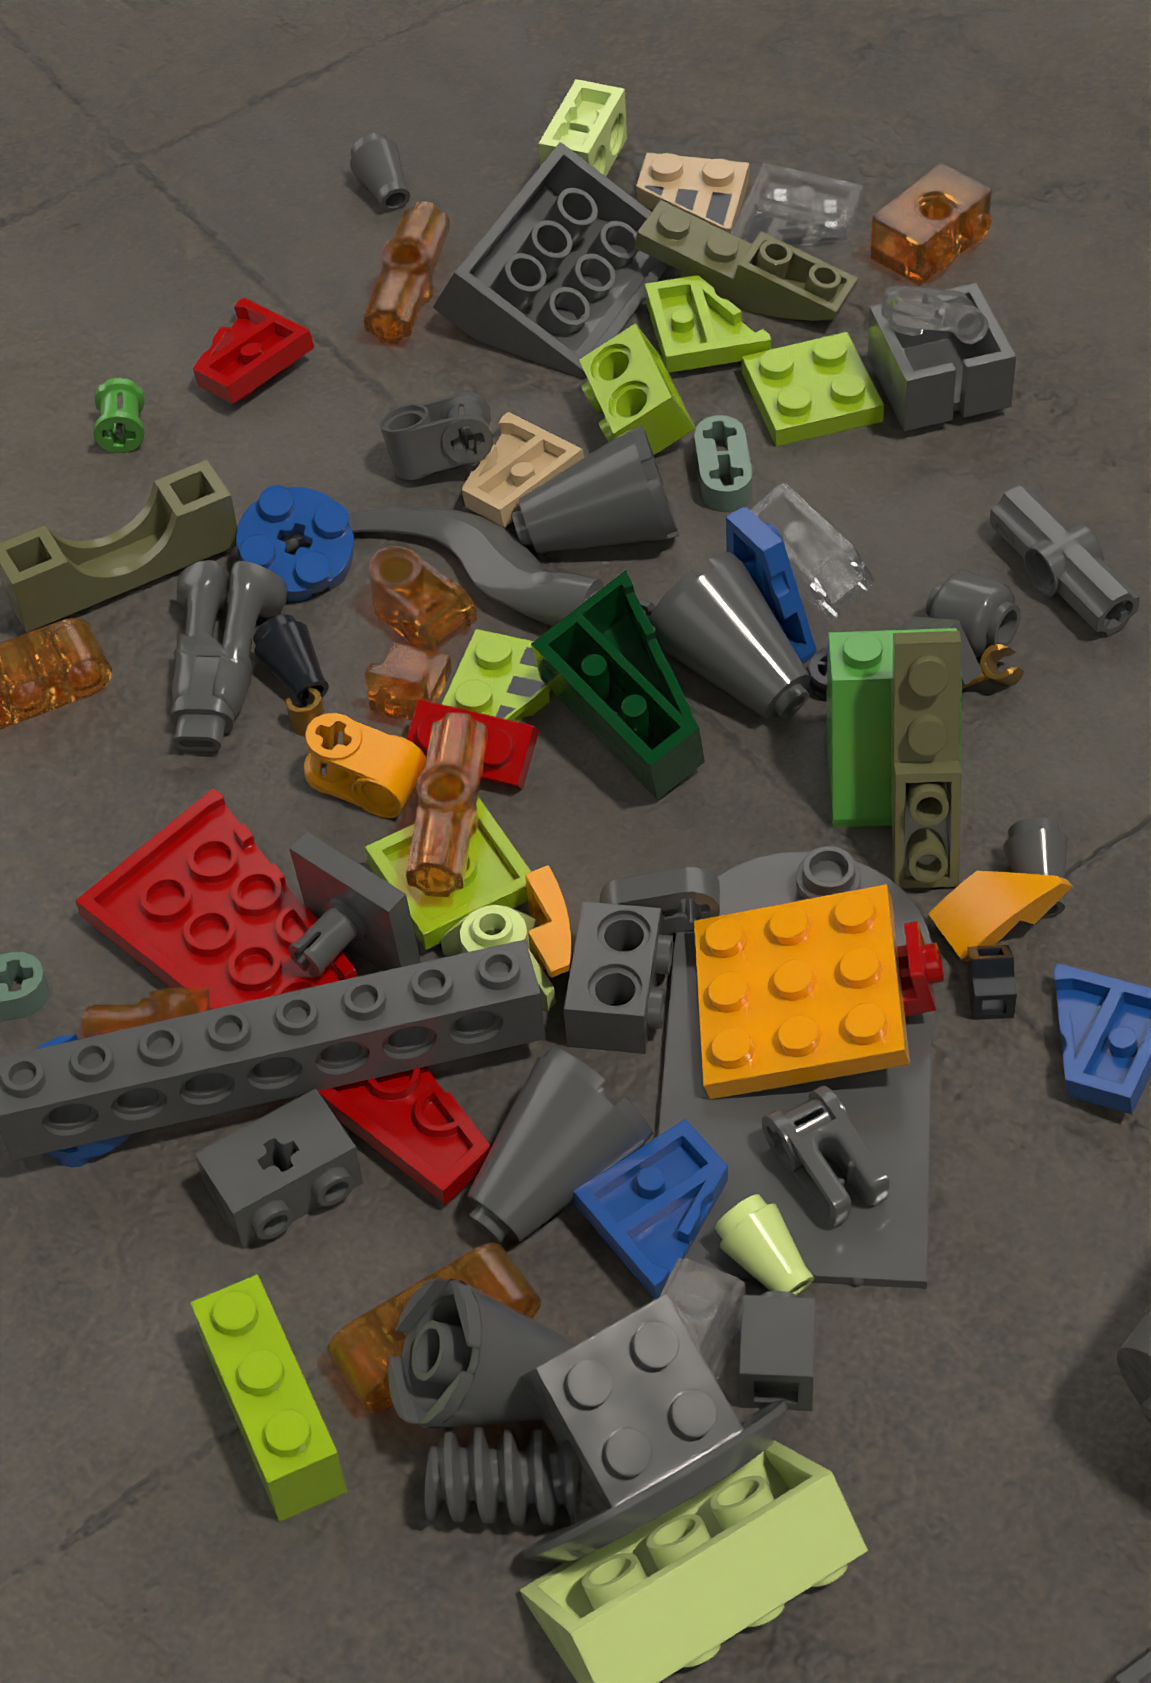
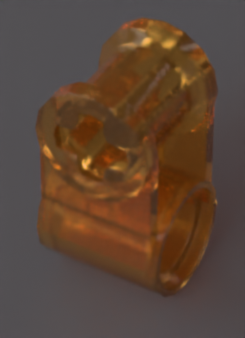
(417, 598)

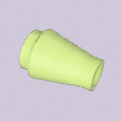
(763, 1245)

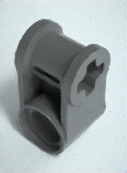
(433, 434)

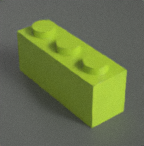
(269, 1398)

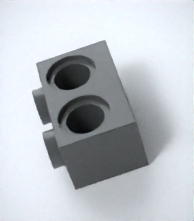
(606, 977)

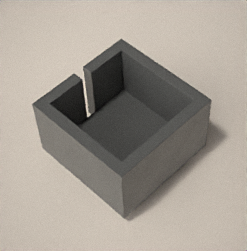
(938, 373)

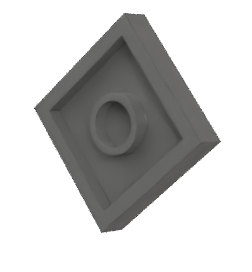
(351, 909)

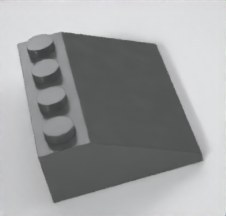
(555, 268)

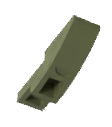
(755, 277)
(925, 758)

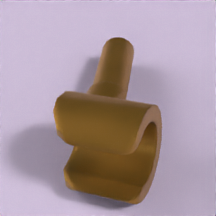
(989, 663)
(302, 717)

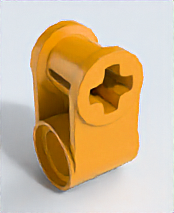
(369, 767)

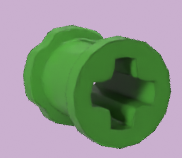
(132, 427)

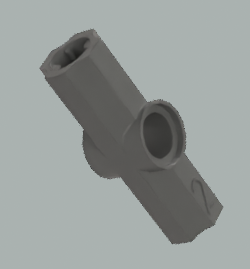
(1064, 560)

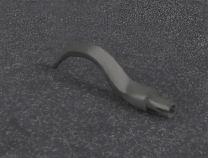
(490, 556)

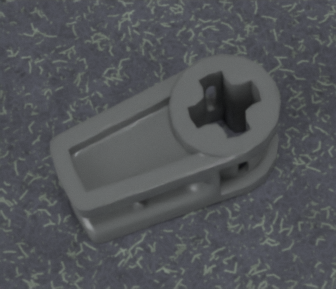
(821, 1132)

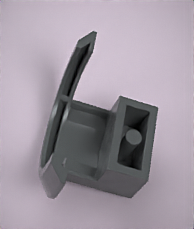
(641, 1424)

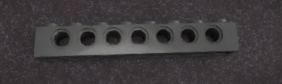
(268, 1049)

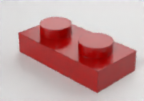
(507, 747)

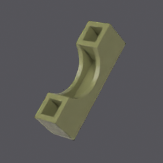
(180, 524)

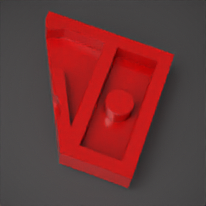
(250, 351)

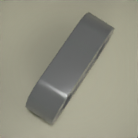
(681, 894)

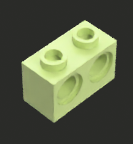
(589, 124)

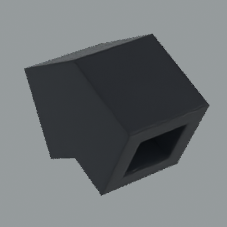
(991, 982)

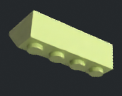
(698, 1572)

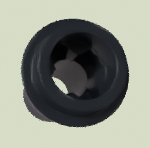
(289, 655)

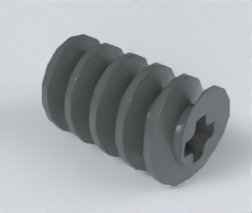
(502, 1476)

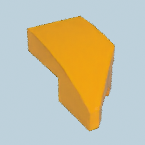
(991, 904)
(552, 940)

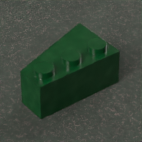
(621, 687)

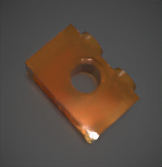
(931, 224)

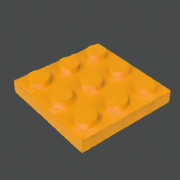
(800, 992)

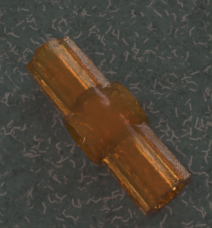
(407, 273)
(447, 805)

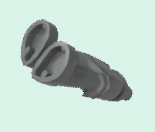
(213, 677)

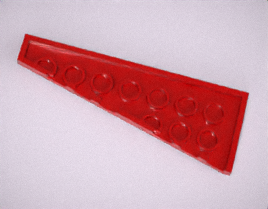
(217, 915)

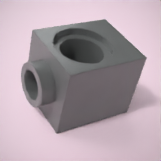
(777, 1350)

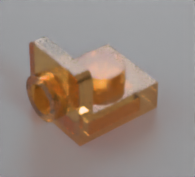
(404, 678)

